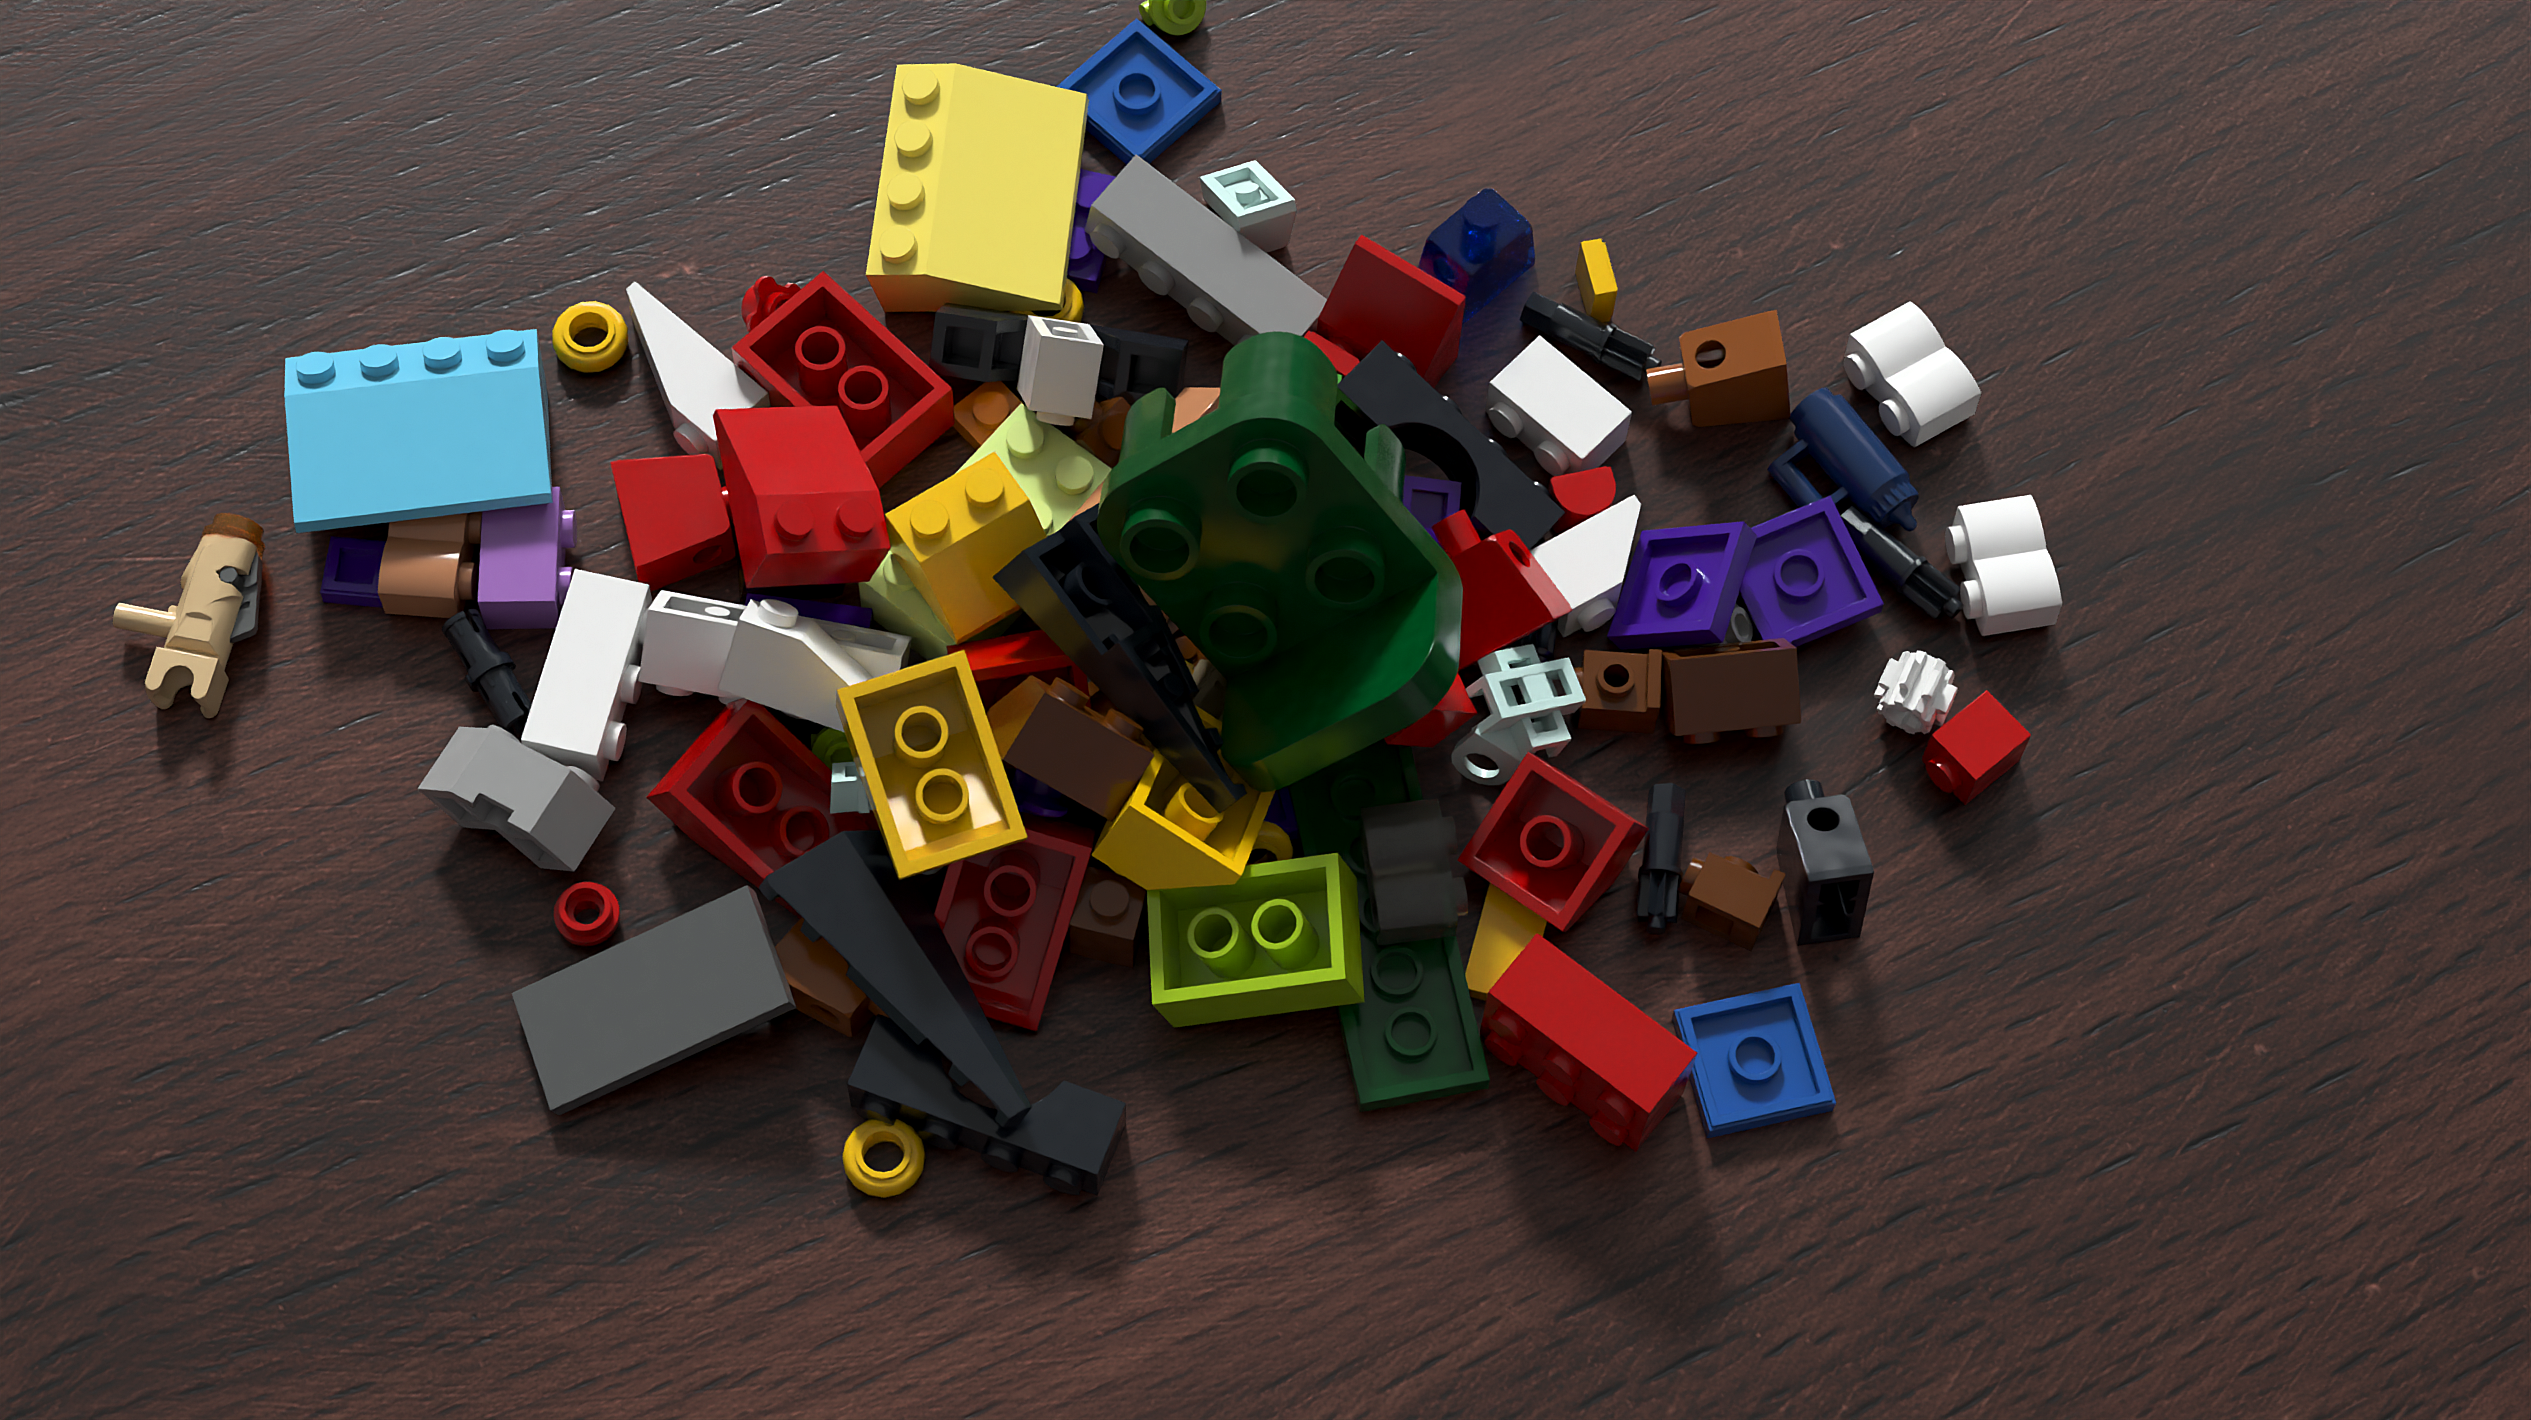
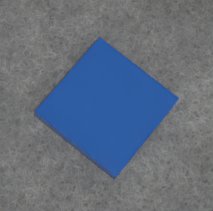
(1141, 94)
(1754, 1060)

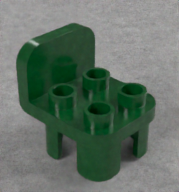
(1286, 561)

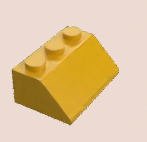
(1173, 835)

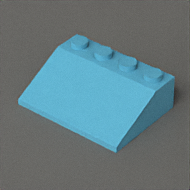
(417, 430)

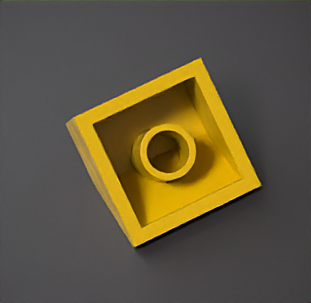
(959, 539)

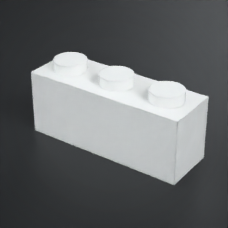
(590, 673)

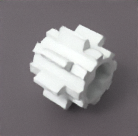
(1915, 692)

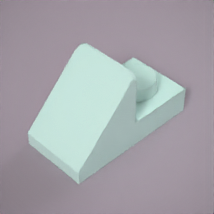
(1252, 204)

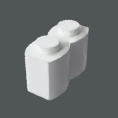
(1911, 375)
(2005, 565)

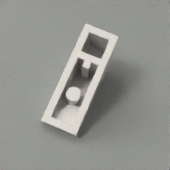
(690, 374)
(788, 663)

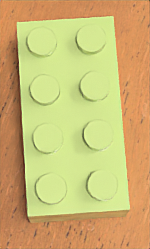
(1057, 481)

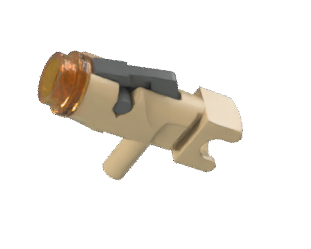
(212, 614)

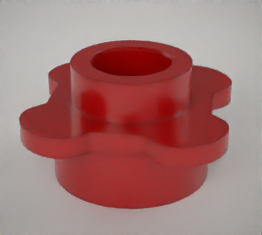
(764, 299)

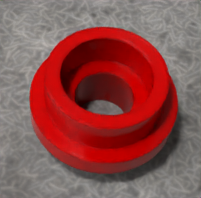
(586, 896)

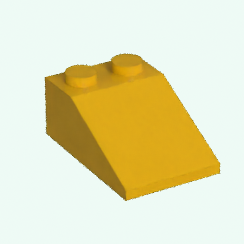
(930, 764)

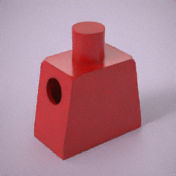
(674, 516)
(1502, 588)

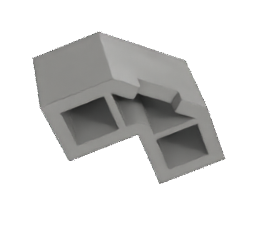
(529, 799)

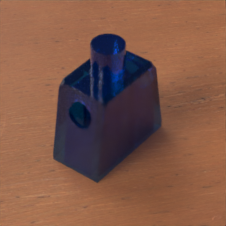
(1481, 248)

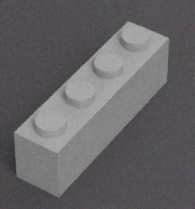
(1198, 258)

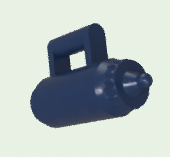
(1850, 457)

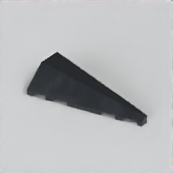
(1120, 645)
(898, 956)

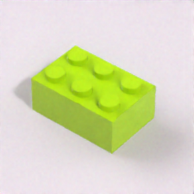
(1257, 946)

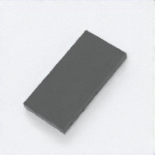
(653, 1000)

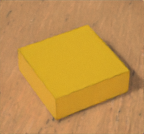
(1596, 279)

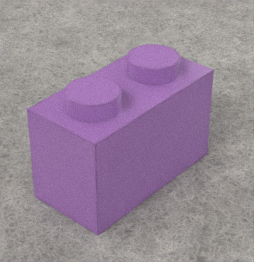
(524, 564)

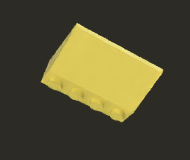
(976, 191)

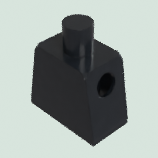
(1823, 864)

